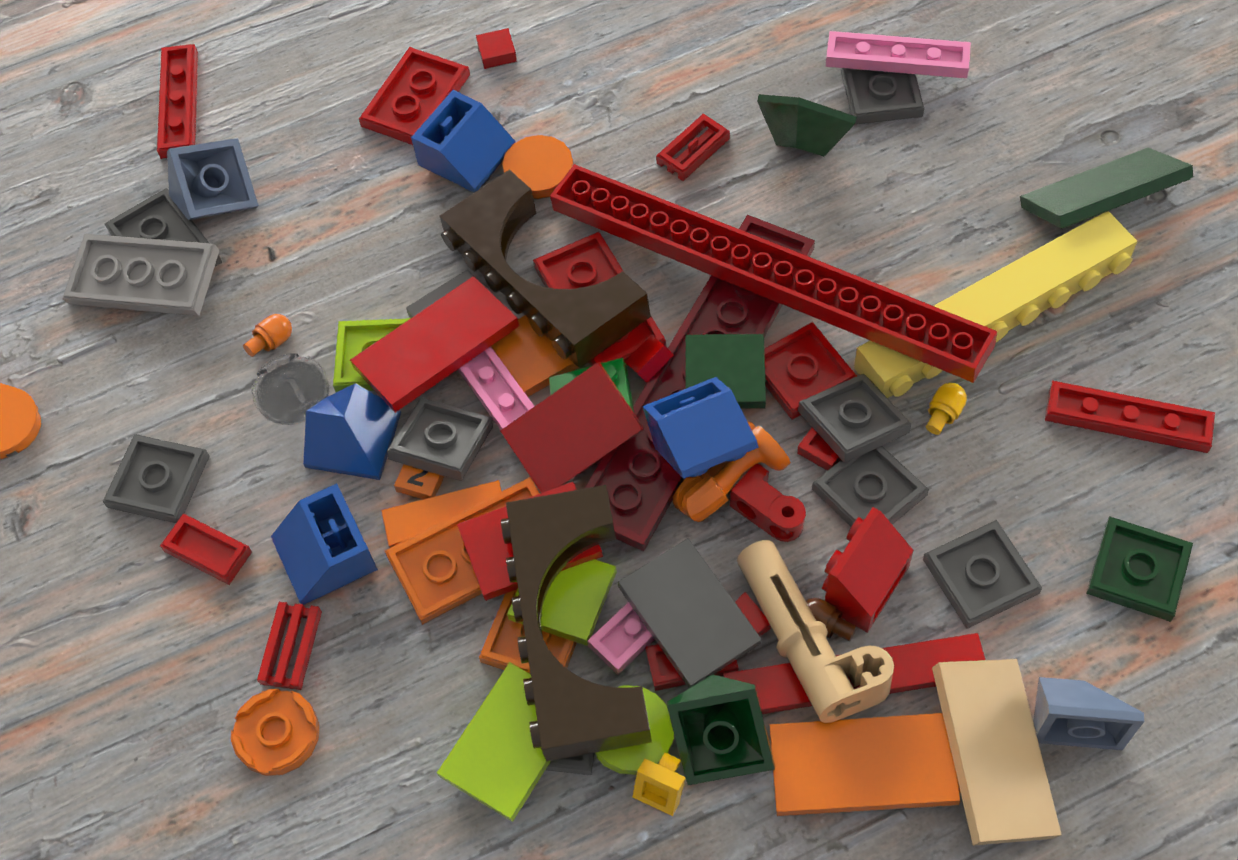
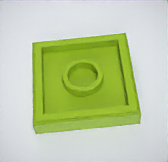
(353, 339)
(575, 600)

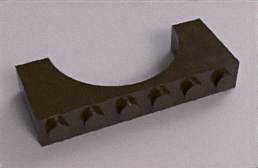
(575, 320)
(571, 712)

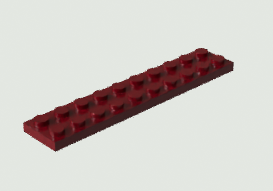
(636, 474)

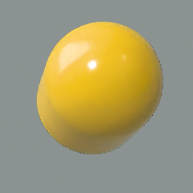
(945, 406)

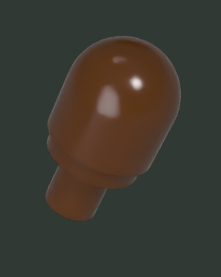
(831, 617)

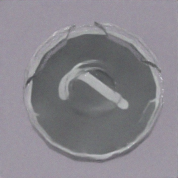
(289, 388)

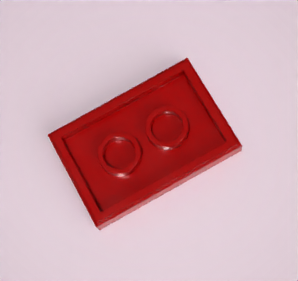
(412, 94)
(572, 429)
(488, 551)

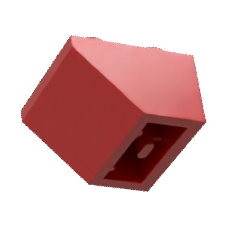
(867, 570)

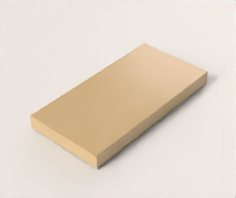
(995, 752)

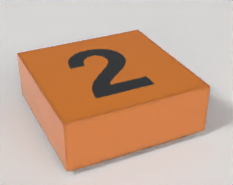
(418, 482)

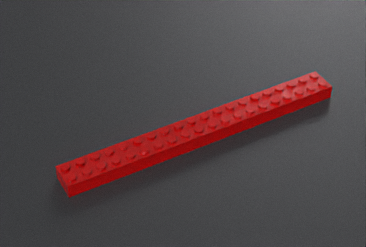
(777, 273)

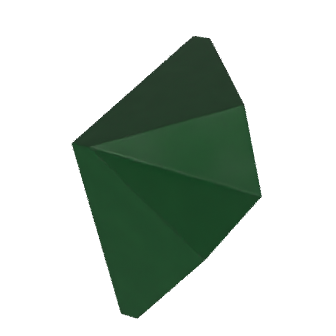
(804, 123)
(720, 730)

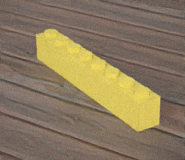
(1014, 295)

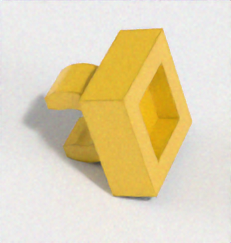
(660, 784)

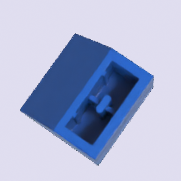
(461, 142)
(699, 428)
(322, 545)

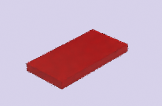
(584, 265)
(434, 343)

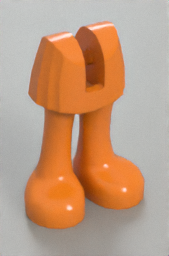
(706, 493)

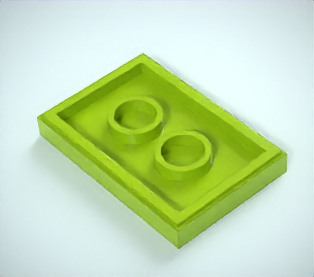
(496, 751)

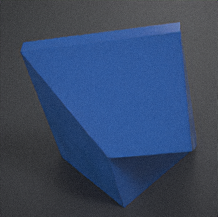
(350, 433)

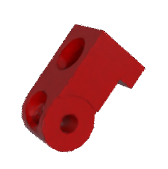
(767, 507)

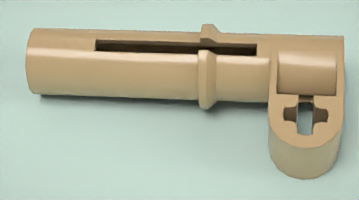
(805, 641)

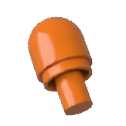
(269, 334)

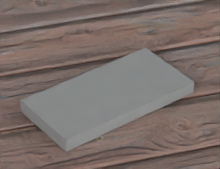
(141, 274)

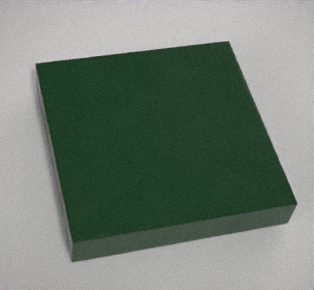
(734, 360)
(1140, 569)

